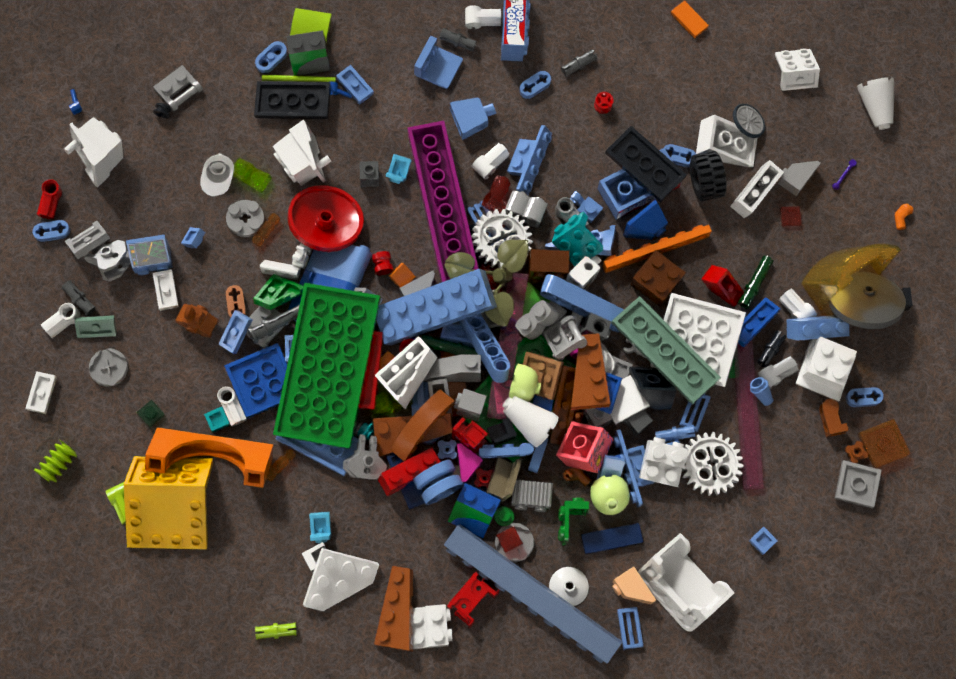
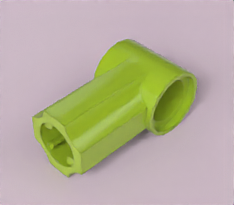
(116, 498)

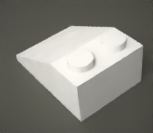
(727, 140)

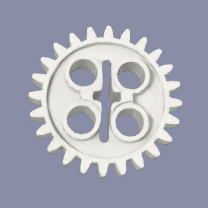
(493, 224)
(728, 461)

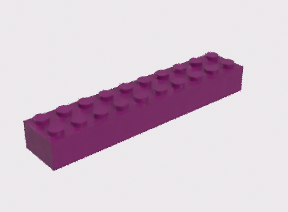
(440, 193)

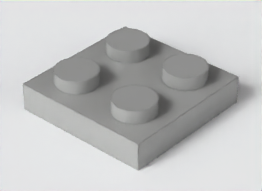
(857, 484)

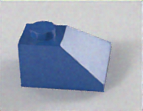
(647, 223)

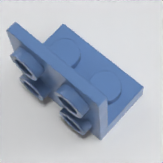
(437, 64)

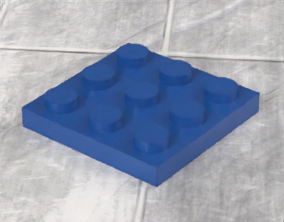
(258, 379)

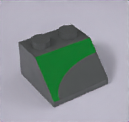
(308, 53)

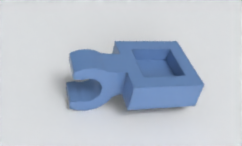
(589, 206)

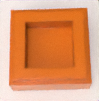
(402, 275)

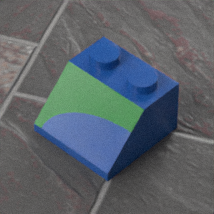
(474, 510)

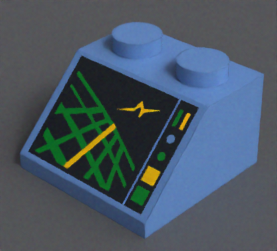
(149, 254)

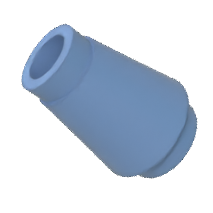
(761, 390)

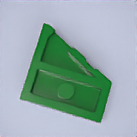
(277, 292)

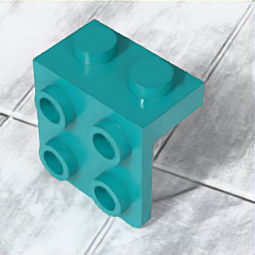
(576, 239)

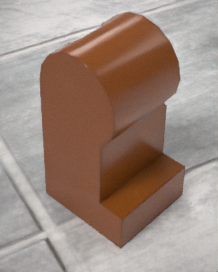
(831, 419)

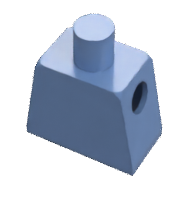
(470, 116)

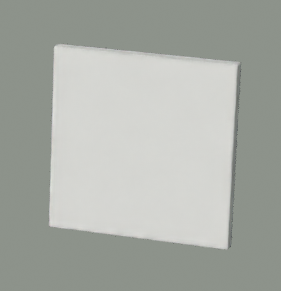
(628, 401)

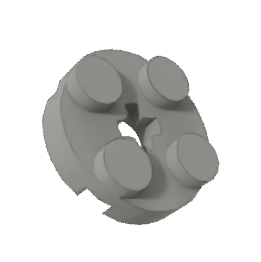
(237, 211)

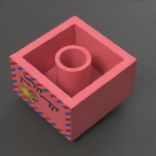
(584, 447)

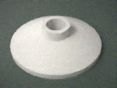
(577, 578)

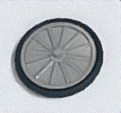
(748, 120)

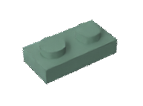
(95, 326)

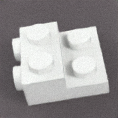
(663, 462)
(430, 627)

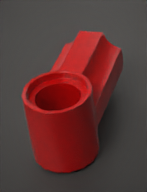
(49, 201)

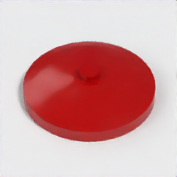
(325, 218)

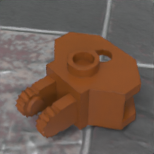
(197, 320)

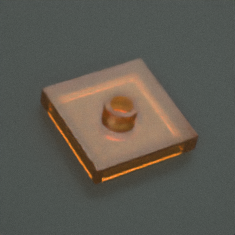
(884, 443)

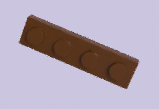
(562, 405)

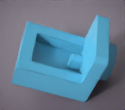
(398, 169)
(320, 527)

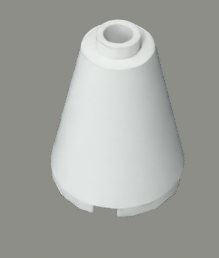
(879, 101)
(530, 419)

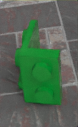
(574, 507)

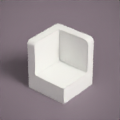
(311, 555)

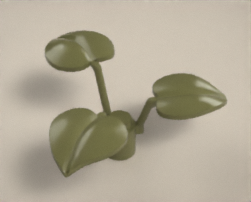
(513, 255)

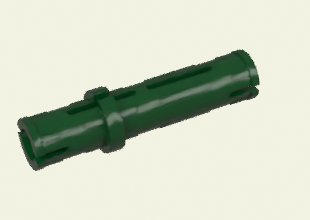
(752, 288)
(447, 346)

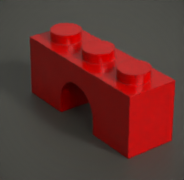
(403, 473)

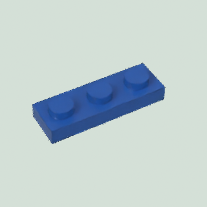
(757, 320)

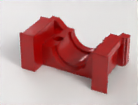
(470, 436)
(470, 597)

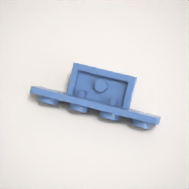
(528, 159)
(633, 462)

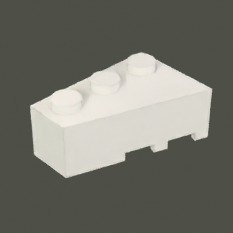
(407, 371)

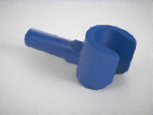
(334, 90)
(75, 106)

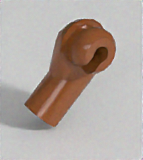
(573, 474)

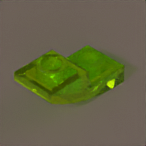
(250, 175)
(387, 404)

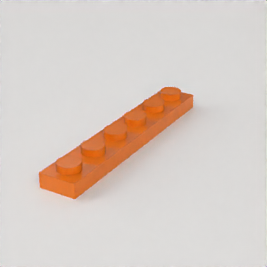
(663, 245)

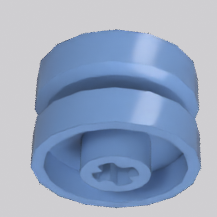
(438, 482)

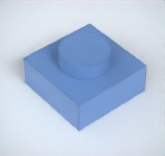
(193, 237)
(763, 540)

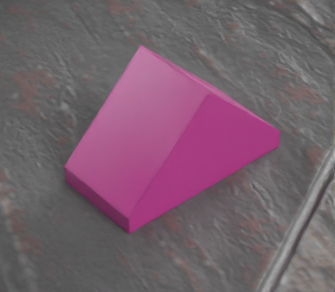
(468, 462)

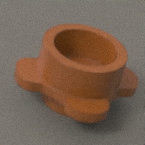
(858, 446)

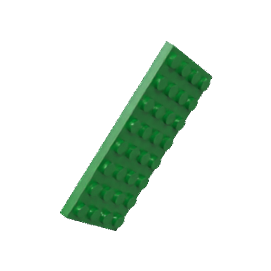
(327, 365)

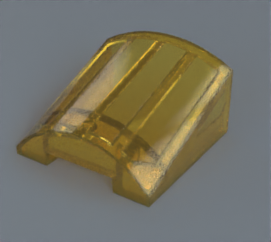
(835, 270)

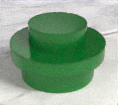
(504, 516)

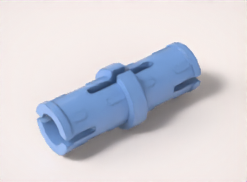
(676, 433)

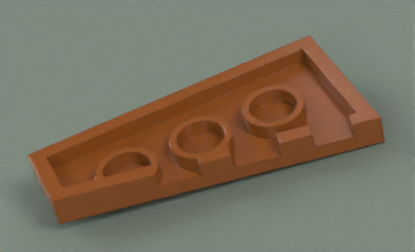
(389, 428)
(395, 619)

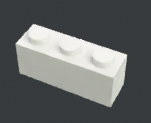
(757, 189)

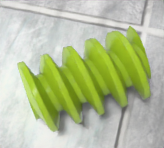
(56, 462)

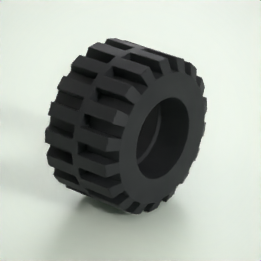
(708, 176)

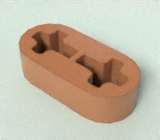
(230, 301)

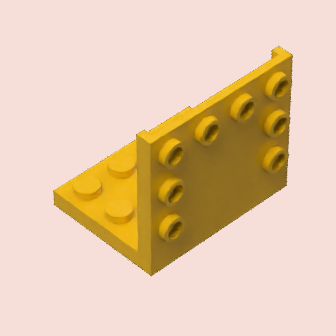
(168, 506)

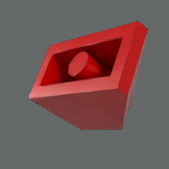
(723, 284)

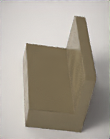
(503, 478)

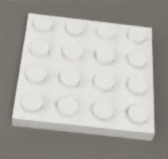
(708, 330)

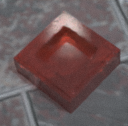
(790, 216)
(509, 539)

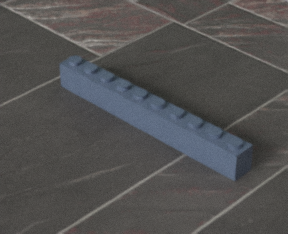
(532, 593)

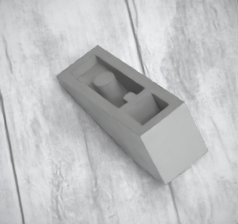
(456, 369)

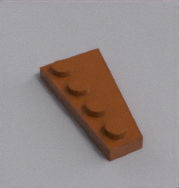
(590, 380)

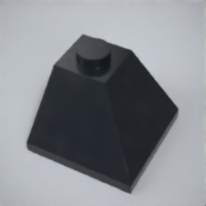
(654, 387)

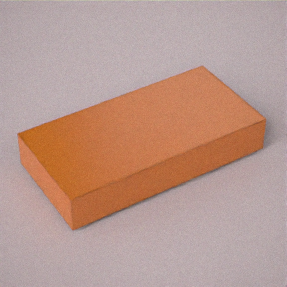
(689, 19)

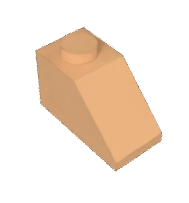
(632, 587)

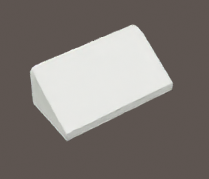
(280, 269)

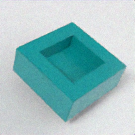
(217, 419)

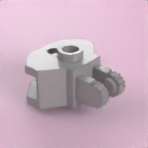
(108, 258)
(365, 460)

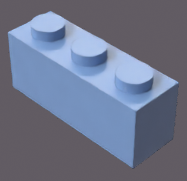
(816, 327)

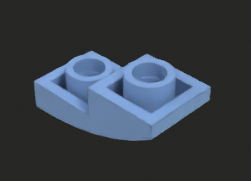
(611, 466)

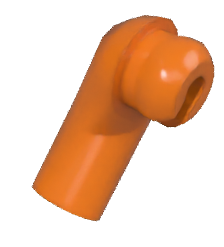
(901, 214)

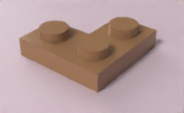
(547, 371)

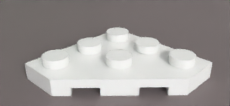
(338, 578)

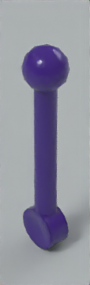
(852, 163)

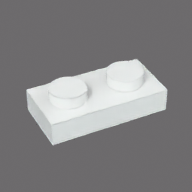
(165, 290)
(41, 392)

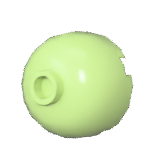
(525, 383)
(610, 494)

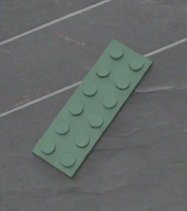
(666, 350)

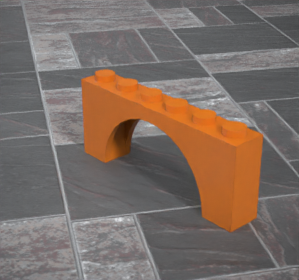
(174, 445)

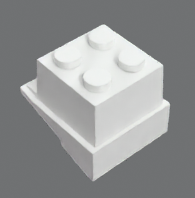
(97, 148)
(299, 155)
(826, 367)

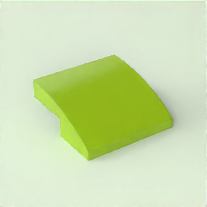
(310, 21)

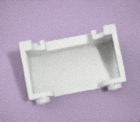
(682, 585)

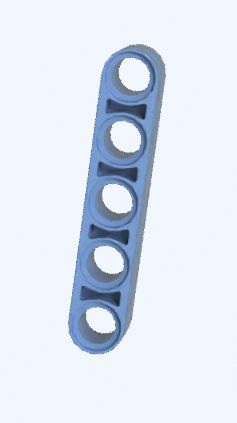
(578, 299)
(487, 346)

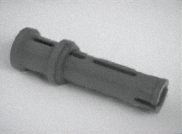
(267, 327)

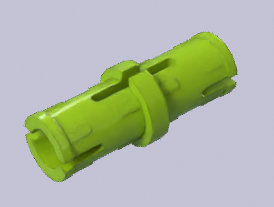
(275, 630)

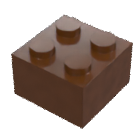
(547, 263)
(657, 278)

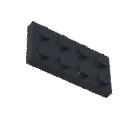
(292, 100)
(645, 164)

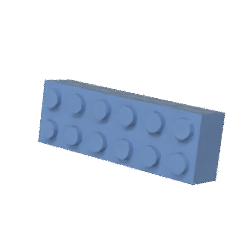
(435, 307)

